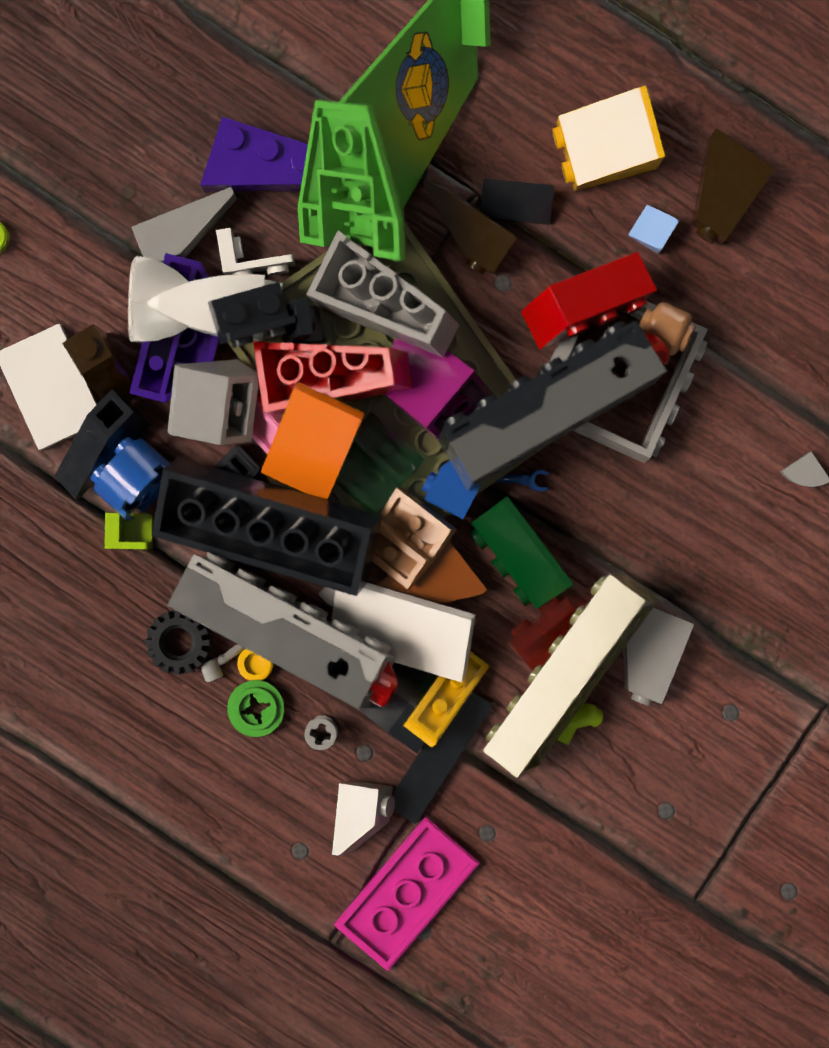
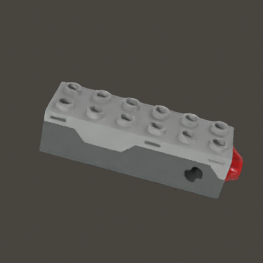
(286, 632)

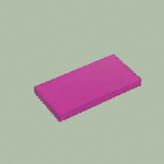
(406, 893)

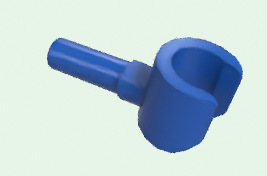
(525, 479)

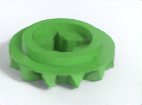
(248, 723)

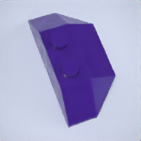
(158, 358)

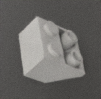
(213, 402)

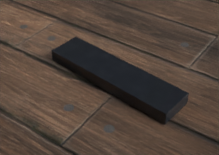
(436, 762)

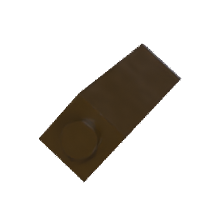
(726, 187)
(100, 362)

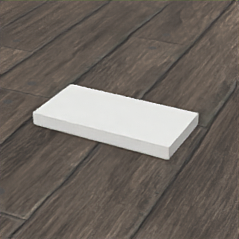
(416, 629)

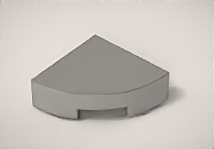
(806, 471)

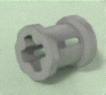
(311, 737)

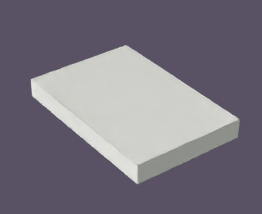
(47, 386)

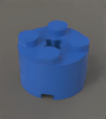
(131, 477)

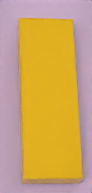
(443, 702)

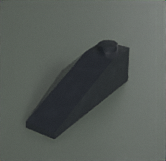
(411, 689)

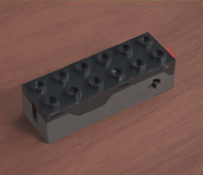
(553, 402)

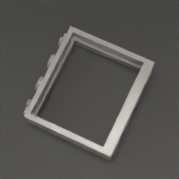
(666, 409)

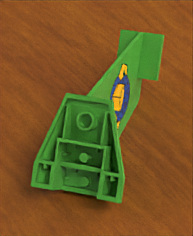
(386, 129)

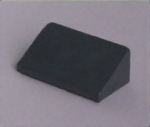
(517, 201)

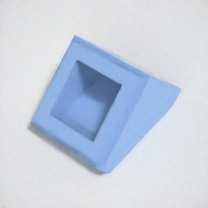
(653, 228)

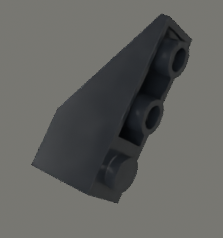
(97, 439)

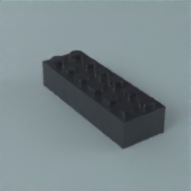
(266, 526)

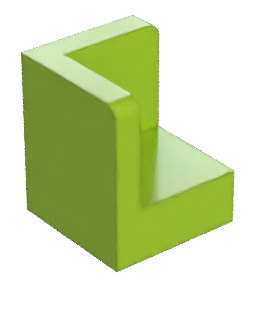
(128, 534)

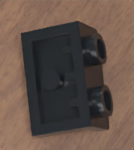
(250, 313)

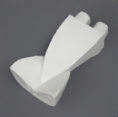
(166, 303)

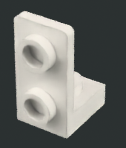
(231, 249)

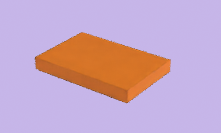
(312, 442)

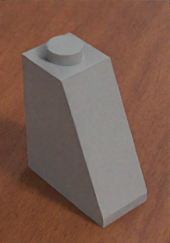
(654, 656)

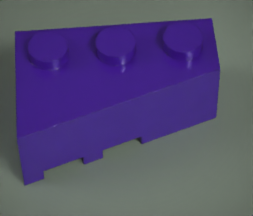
(253, 160)

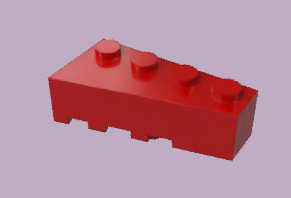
(336, 371)

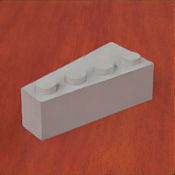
(374, 296)

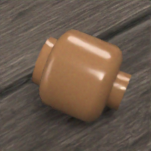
(669, 324)

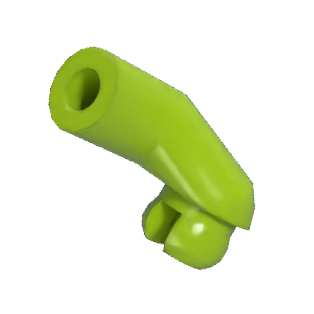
(586, 716)

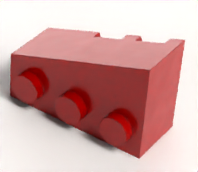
(588, 299)

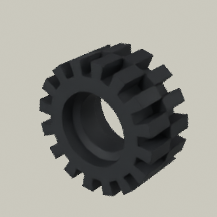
(172, 663)

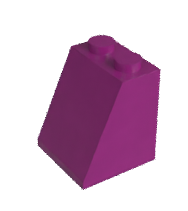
(439, 388)

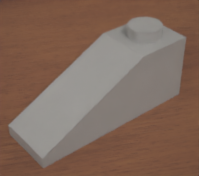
(183, 227)

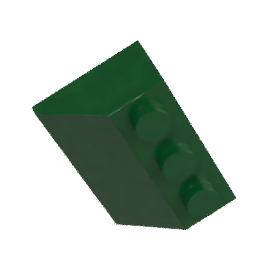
(519, 554)

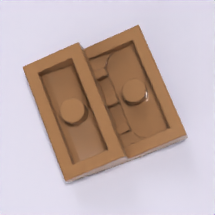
(409, 538)

